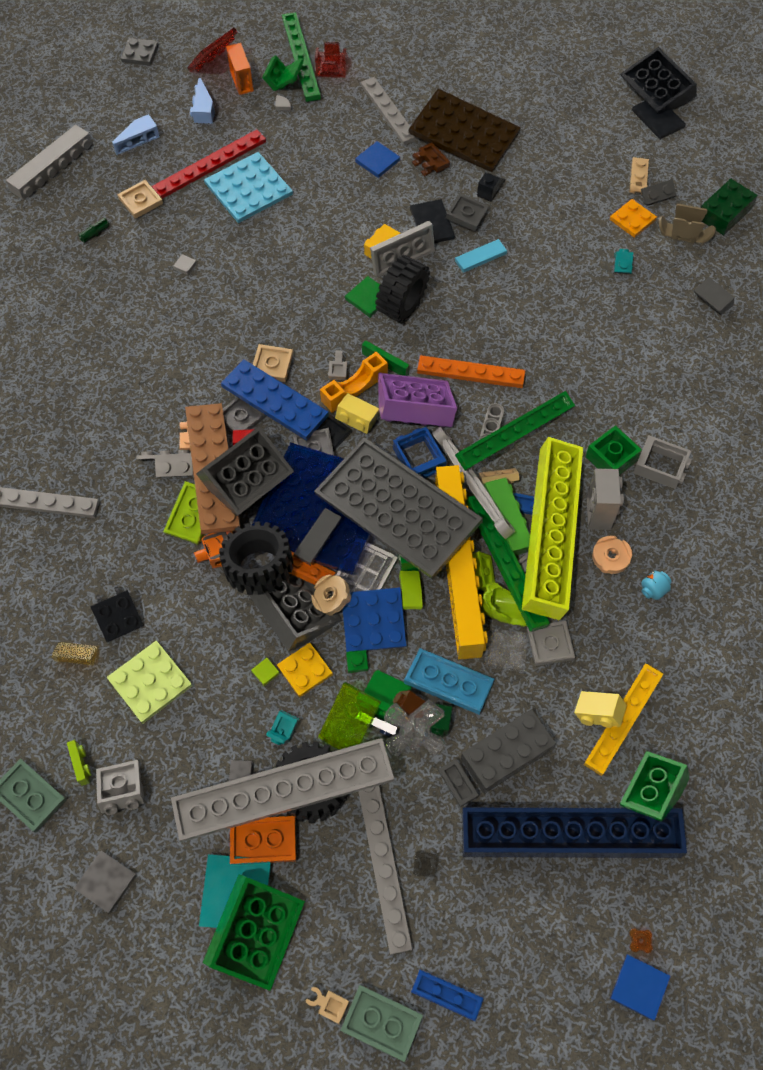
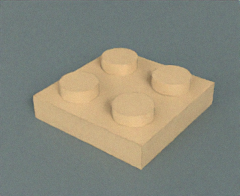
(140, 199)
(274, 361)

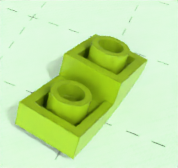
(410, 589)

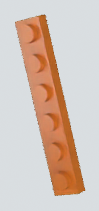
(471, 371)

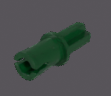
(93, 230)

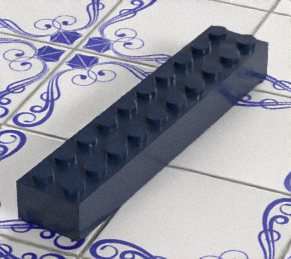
(571, 833)

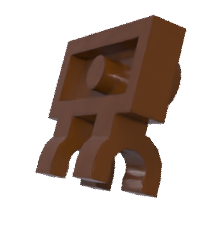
(434, 159)

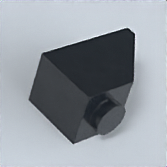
(489, 186)

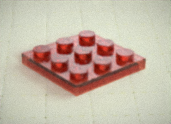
(210, 52)

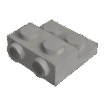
(119, 787)

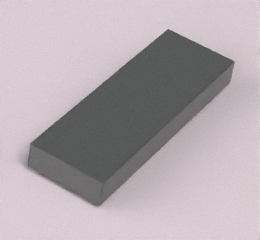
(317, 536)

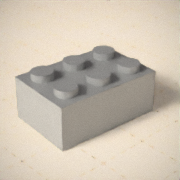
(604, 499)

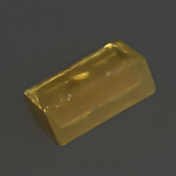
(75, 653)

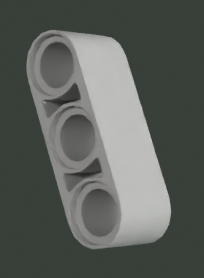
(491, 421)

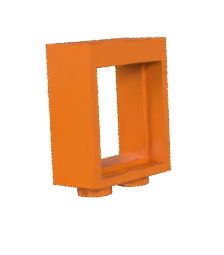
(239, 68)

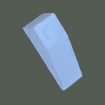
(137, 133)

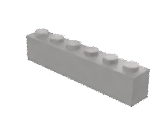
(49, 162)

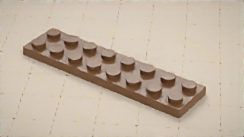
(207, 443)

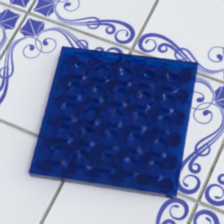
(296, 508)

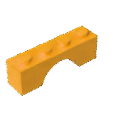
(362, 380)

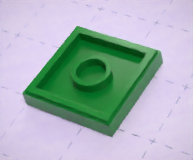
(364, 296)

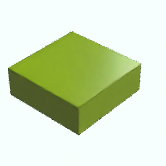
(265, 671)

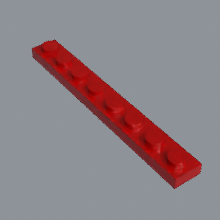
(209, 164)

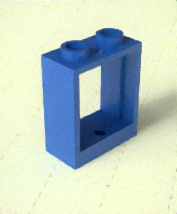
(418, 435)

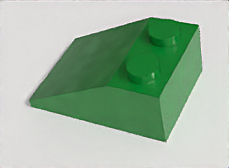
(656, 786)

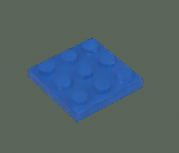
(374, 620)

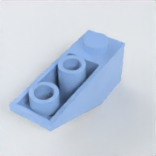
(203, 105)

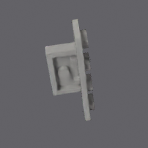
(170, 464)

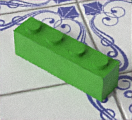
(503, 496)

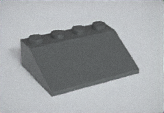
(245, 471)
(292, 613)

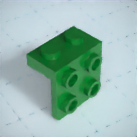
(279, 75)
(384, 689)

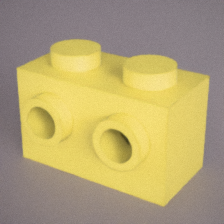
(357, 413)
(600, 709)

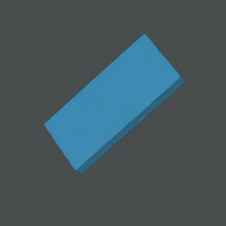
(449, 681)

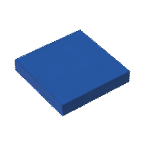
(377, 159)
(640, 987)

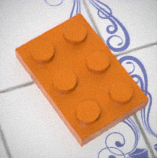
(264, 841)

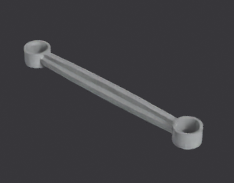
(475, 485)

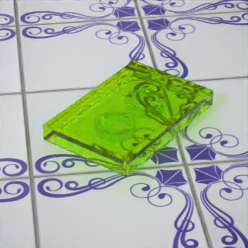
(349, 717)

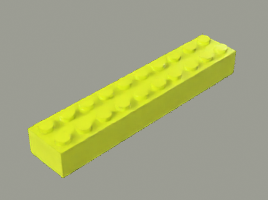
(553, 530)

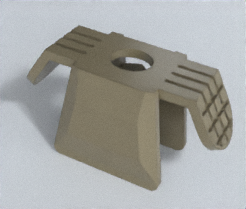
(687, 225)

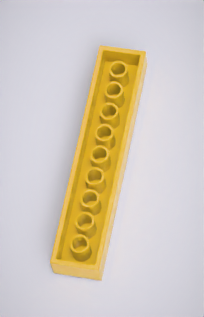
(462, 580)

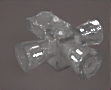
(414, 728)

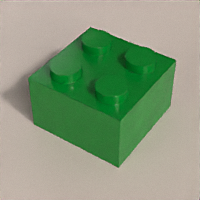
(613, 451)

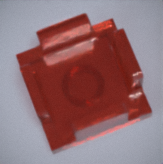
(331, 61)

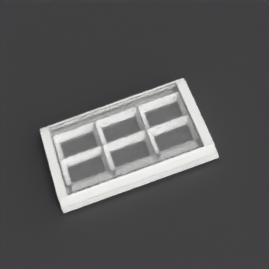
(371, 571)

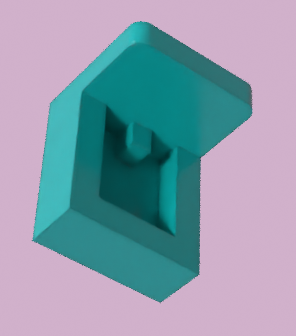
(623, 261)
(283, 728)

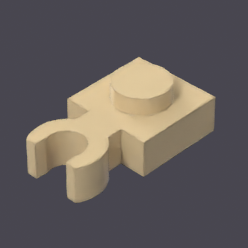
(331, 1006)

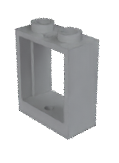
(666, 449)

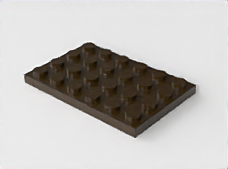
(464, 130)

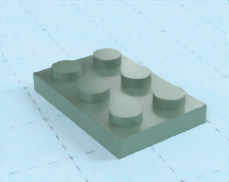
(29, 796)
(381, 1023)

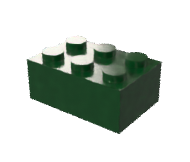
(728, 206)

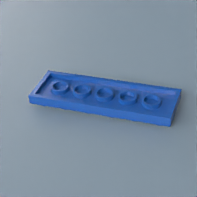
(275, 399)

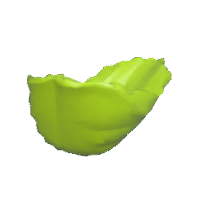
(500, 605)

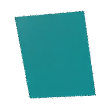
(220, 881)

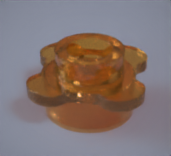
(645, 936)

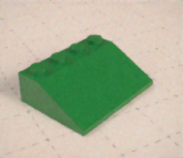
(253, 932)

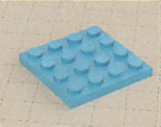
(248, 187)

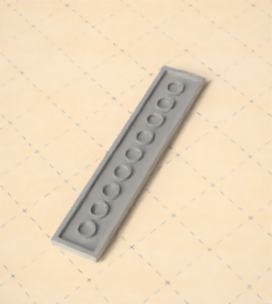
(281, 789)

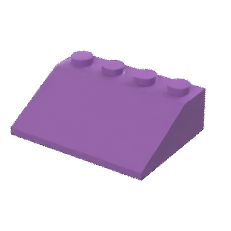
(415, 400)

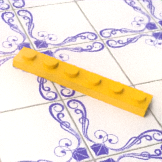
(613, 737)

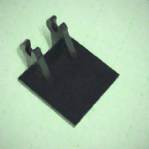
(116, 615)

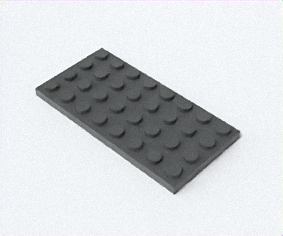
(399, 507)

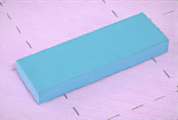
(480, 255)

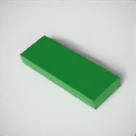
(394, 363)

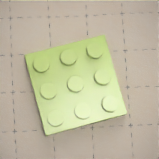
(149, 681)

